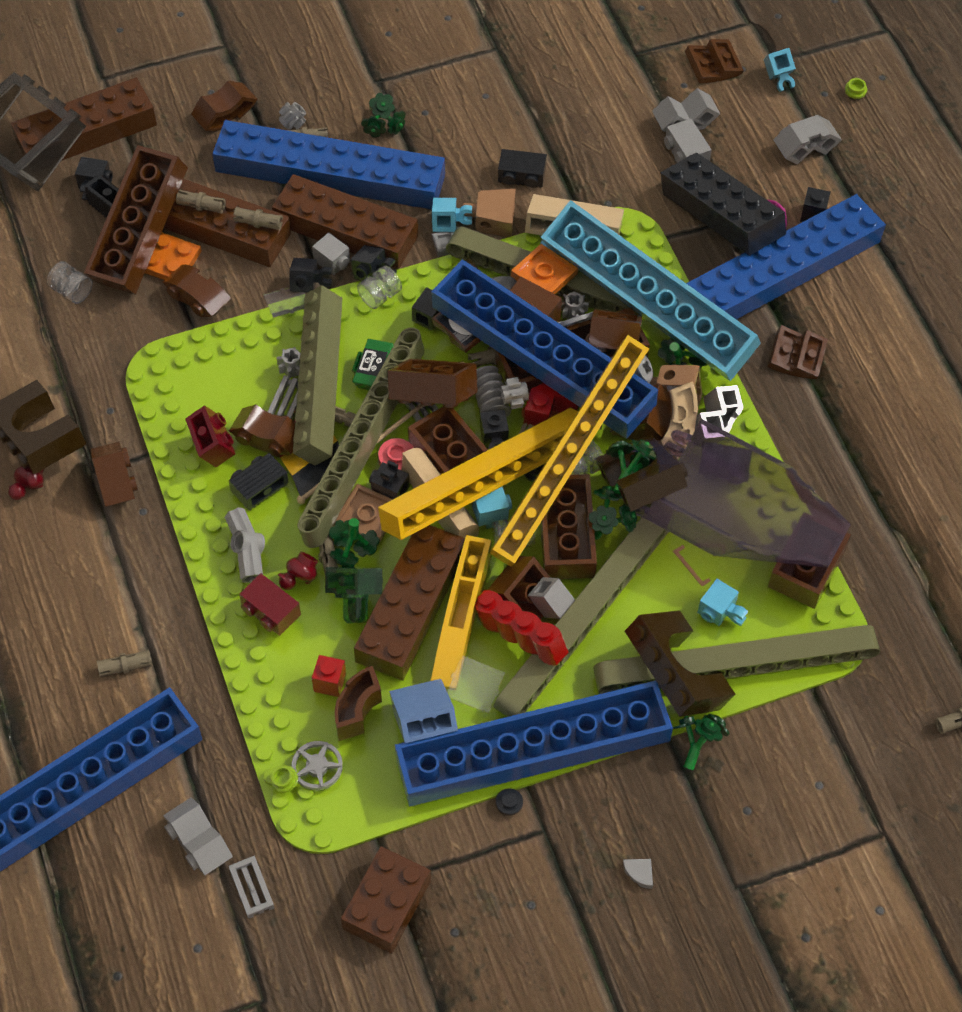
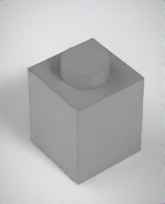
(331, 253)
(551, 597)

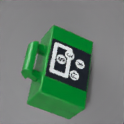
(370, 362)

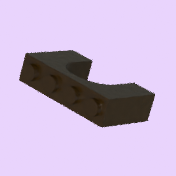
(39, 447)
(649, 484)
(686, 691)

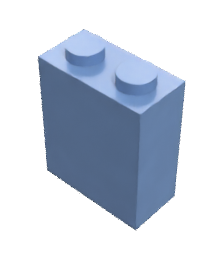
(423, 710)

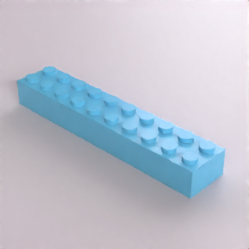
(651, 290)

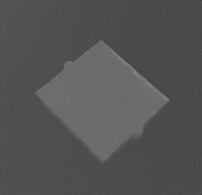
(284, 301)
(475, 684)

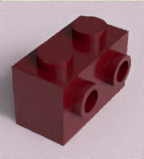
(210, 436)
(269, 604)

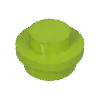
(856, 88)
(284, 778)

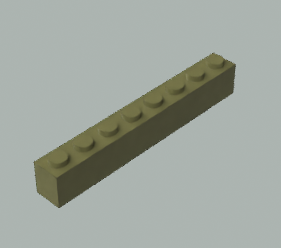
(318, 376)

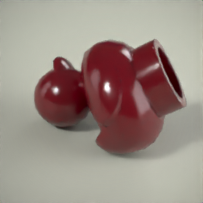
(25, 479)
(299, 567)

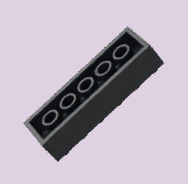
(723, 203)

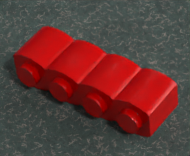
(521, 627)

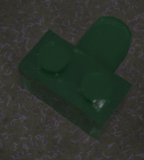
(354, 586)

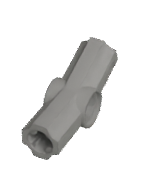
(246, 544)

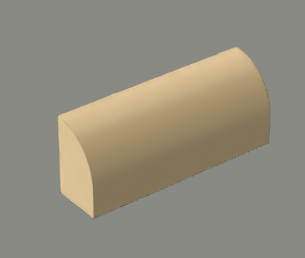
(545, 209)
(421, 471)

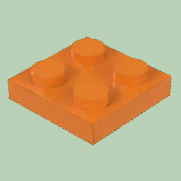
(170, 255)
(545, 269)

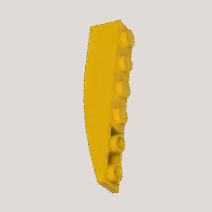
(461, 607)

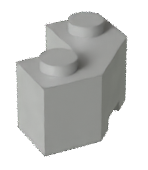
(697, 106)
(805, 136)
(722, 407)
(196, 835)

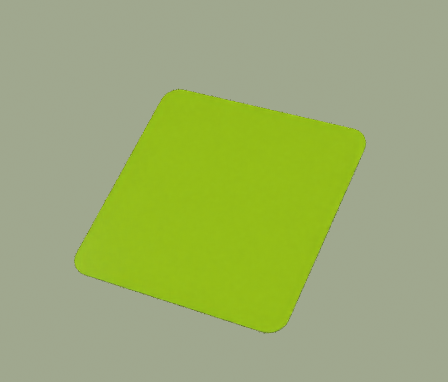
(271, 674)

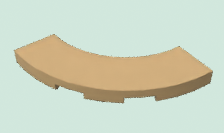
(684, 412)

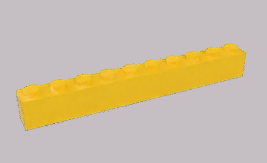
(569, 451)
(473, 478)

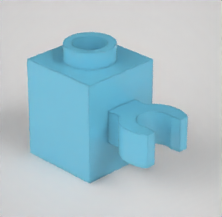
(779, 66)
(446, 214)
(492, 507)
(719, 603)

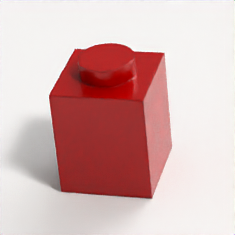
(329, 675)

